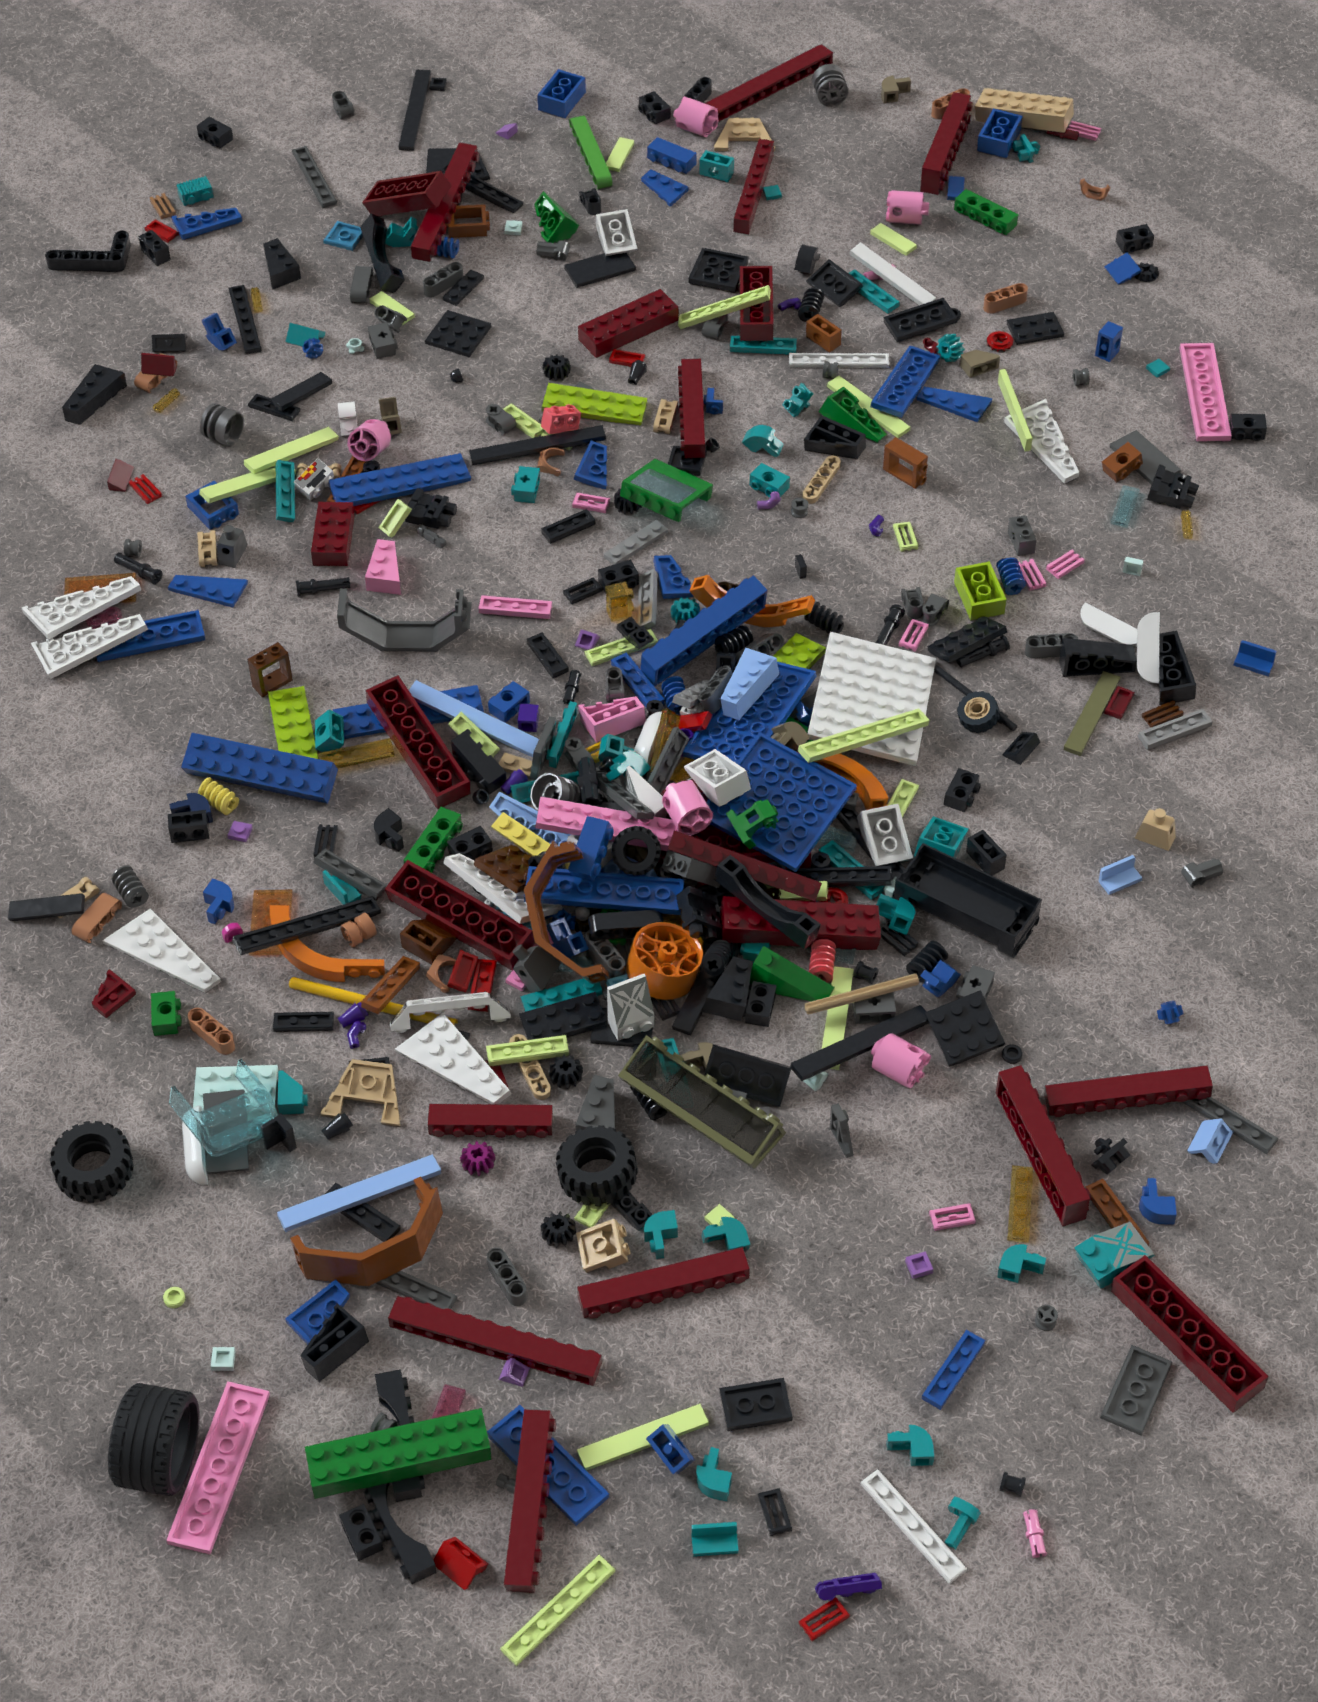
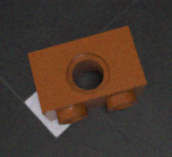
(823, 333)
(1126, 454)

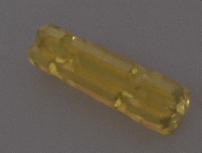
(256, 299)
(166, 400)
(1186, 524)

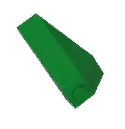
(554, 219)
(844, 409)
(789, 977)

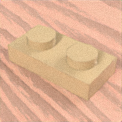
(512, 762)

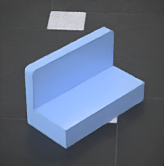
(1119, 875)
(1211, 1139)

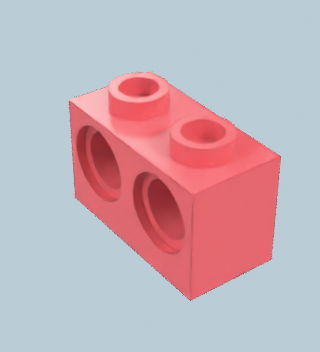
(560, 419)

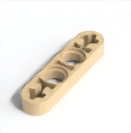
(823, 480)
(533, 1066)

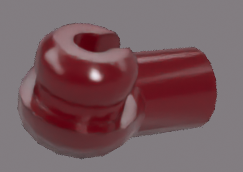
(930, 345)

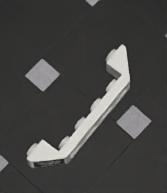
(497, 1010)

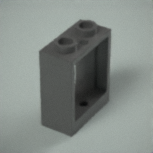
(690, 868)

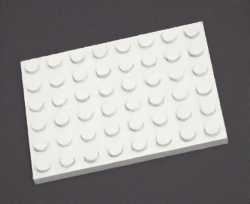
(868, 684)

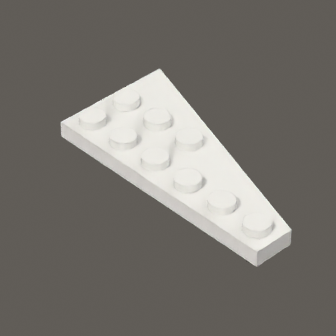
(501, 896)

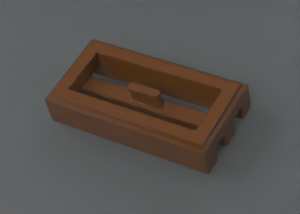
(1159, 712)

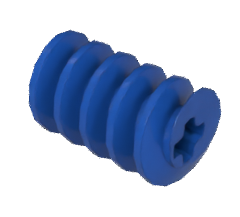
(448, 248)
(1011, 575)
(671, 687)

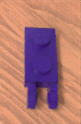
(848, 1585)

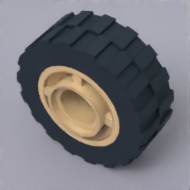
(974, 703)

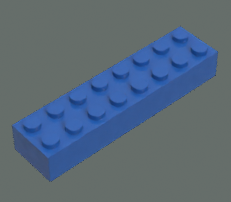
(701, 631)
(259, 768)

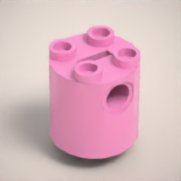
(696, 117)
(906, 207)
(369, 439)
(687, 807)
(899, 1060)

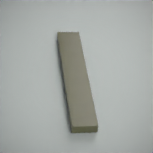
(1091, 713)

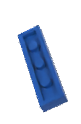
(636, 679)
(953, 1369)

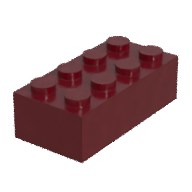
(332, 534)

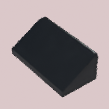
(1022, 747)

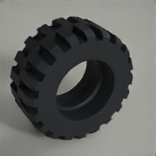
(97, 1182)
(602, 1185)

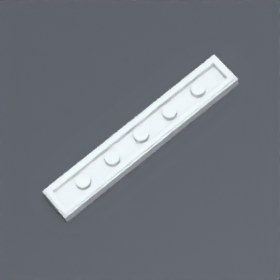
(891, 274)
(845, 360)
(913, 1526)

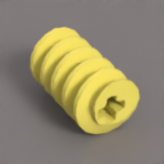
(218, 796)

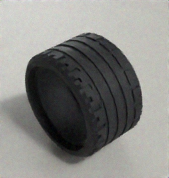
(153, 1439)

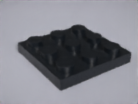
(717, 269)
(458, 333)
(964, 1028)

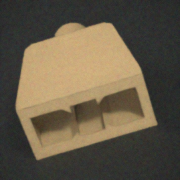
(1157, 829)

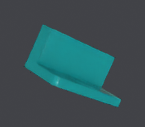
(299, 334)
(343, 891)
(714, 1539)

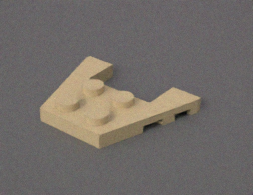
(741, 130)
(366, 1083)

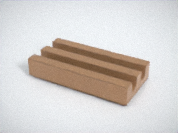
(159, 199)

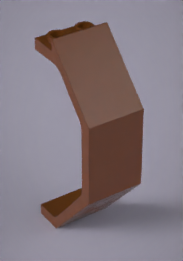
(533, 891)
(380, 1260)

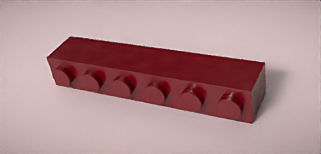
(490, 1120)

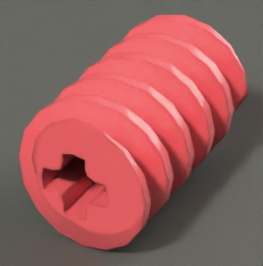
(823, 959)

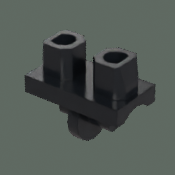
(1105, 1162)

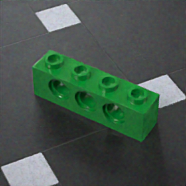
(986, 212)
(434, 839)

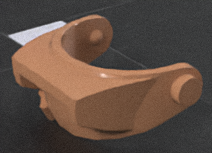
(1087, 190)
(544, 455)
(432, 974)

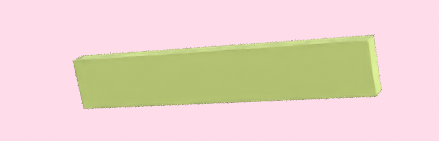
(724, 307)
(1015, 410)
(886, 420)
(291, 450)
(239, 485)
(837, 1016)
(635, 1439)
(557, 1610)

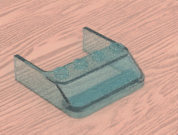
(231, 1122)

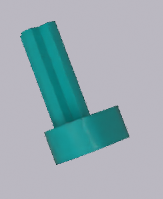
(967, 1514)

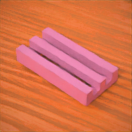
(1085, 131)
(590, 504)
(1069, 557)
(1027, 566)
(908, 645)
(951, 1224)

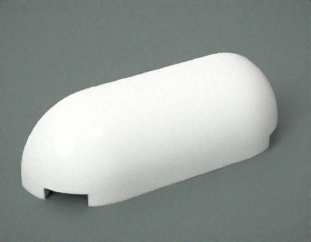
(1108, 625)
(1148, 647)
(648, 735)
(194, 1155)

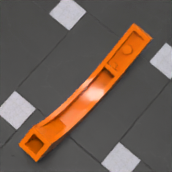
(773, 615)
(869, 788)
(319, 965)

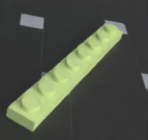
(863, 735)

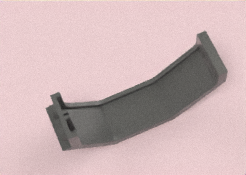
(403, 635)

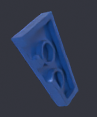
(665, 187)
(593, 466)
(670, 578)
(309, 1317)

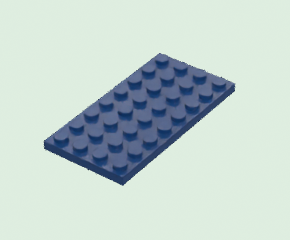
(771, 709)

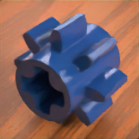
(312, 348)
(569, 919)
(1170, 1012)

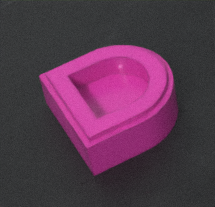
(231, 930)

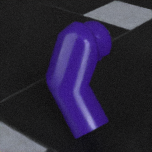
(788, 303)
(874, 526)
(353, 1032)

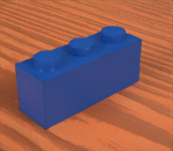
(671, 155)
(593, 845)

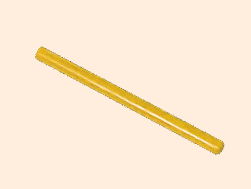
(352, 997)

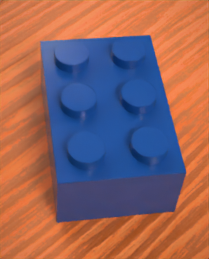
(561, 93)
(999, 133)

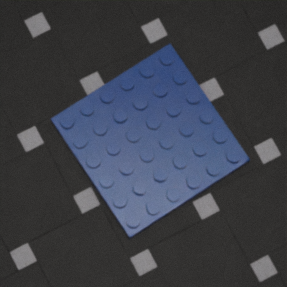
(802, 792)

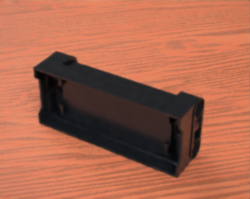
(969, 899)

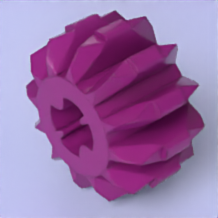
(477, 1158)

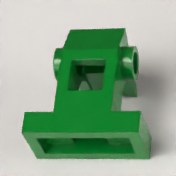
(746, 830)

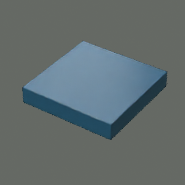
(344, 236)

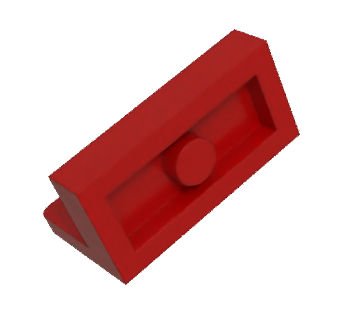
(459, 1562)

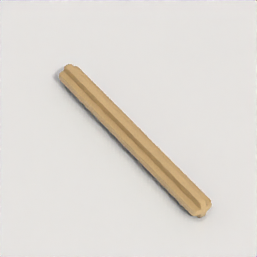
(861, 994)

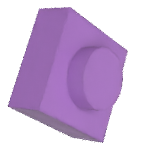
(240, 831)
(919, 1265)

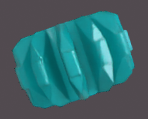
(950, 347)
(684, 609)

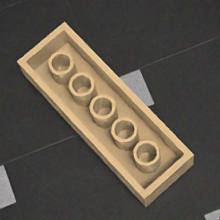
(1037, 110)

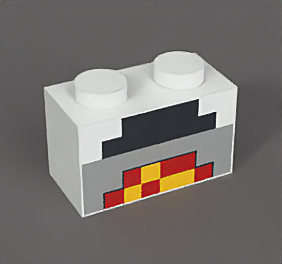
(314, 479)

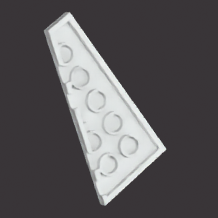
(1047, 440)
(77, 607)
(82, 645)
(158, 946)
(452, 1057)

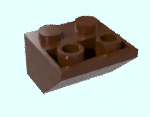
(425, 940)

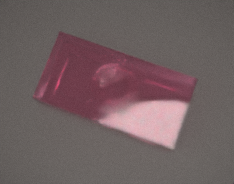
(449, 1401)

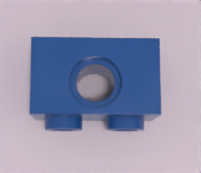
(1108, 341)
(508, 701)
(670, 1449)

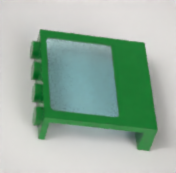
(664, 489)

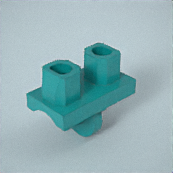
(1025, 148)
(798, 400)

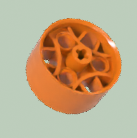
(666, 958)

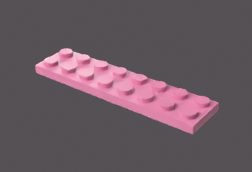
(1205, 392)
(570, 818)
(218, 1468)

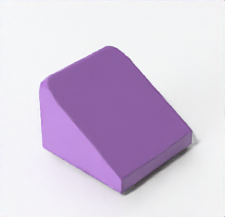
(507, 131)
(586, 640)
(514, 1372)

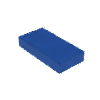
(955, 187)

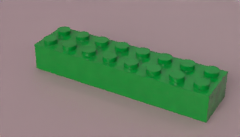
(398, 1453)

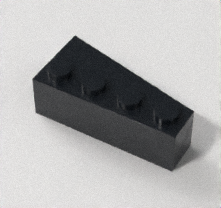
(92, 393)

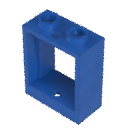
(215, 519)

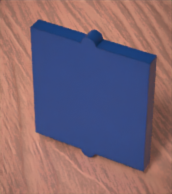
(1123, 268)

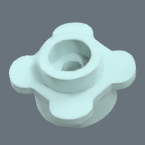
(355, 345)

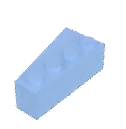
(748, 682)

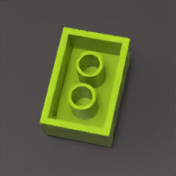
(980, 590)

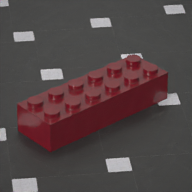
(407, 194)
(756, 320)
(628, 323)

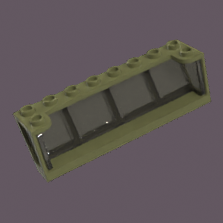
(701, 1102)

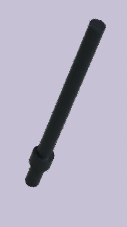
(954, 682)

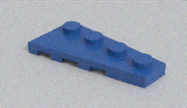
(206, 222)
(958, 403)
(213, 589)

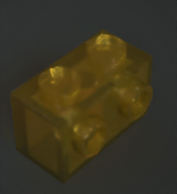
(619, 602)

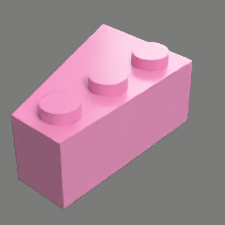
(383, 569)
(612, 717)

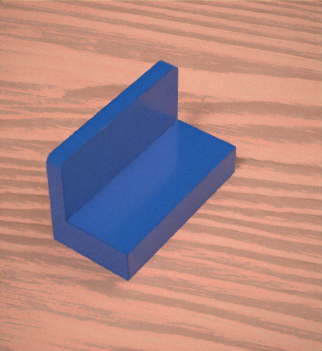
(1255, 658)

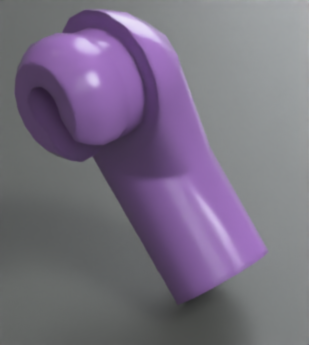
(769, 504)

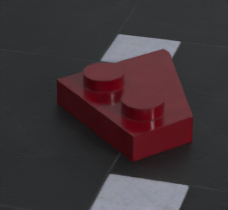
(112, 994)

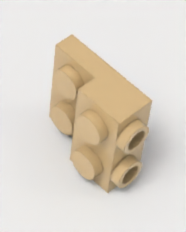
(603, 1246)

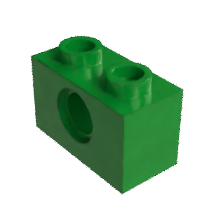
(161, 1005)

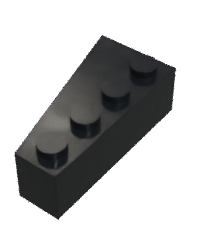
(1093, 657)
(1175, 674)

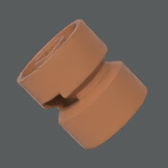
(361, 928)

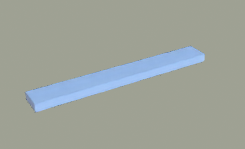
(487, 724)
(358, 1193)

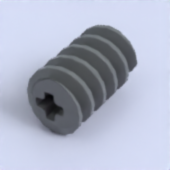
(129, 886)

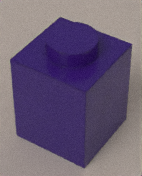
(528, 717)

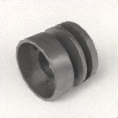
(830, 84)
(221, 424)
(554, 787)

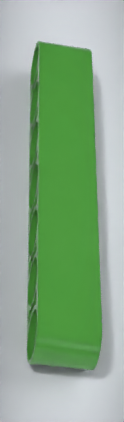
(591, 152)

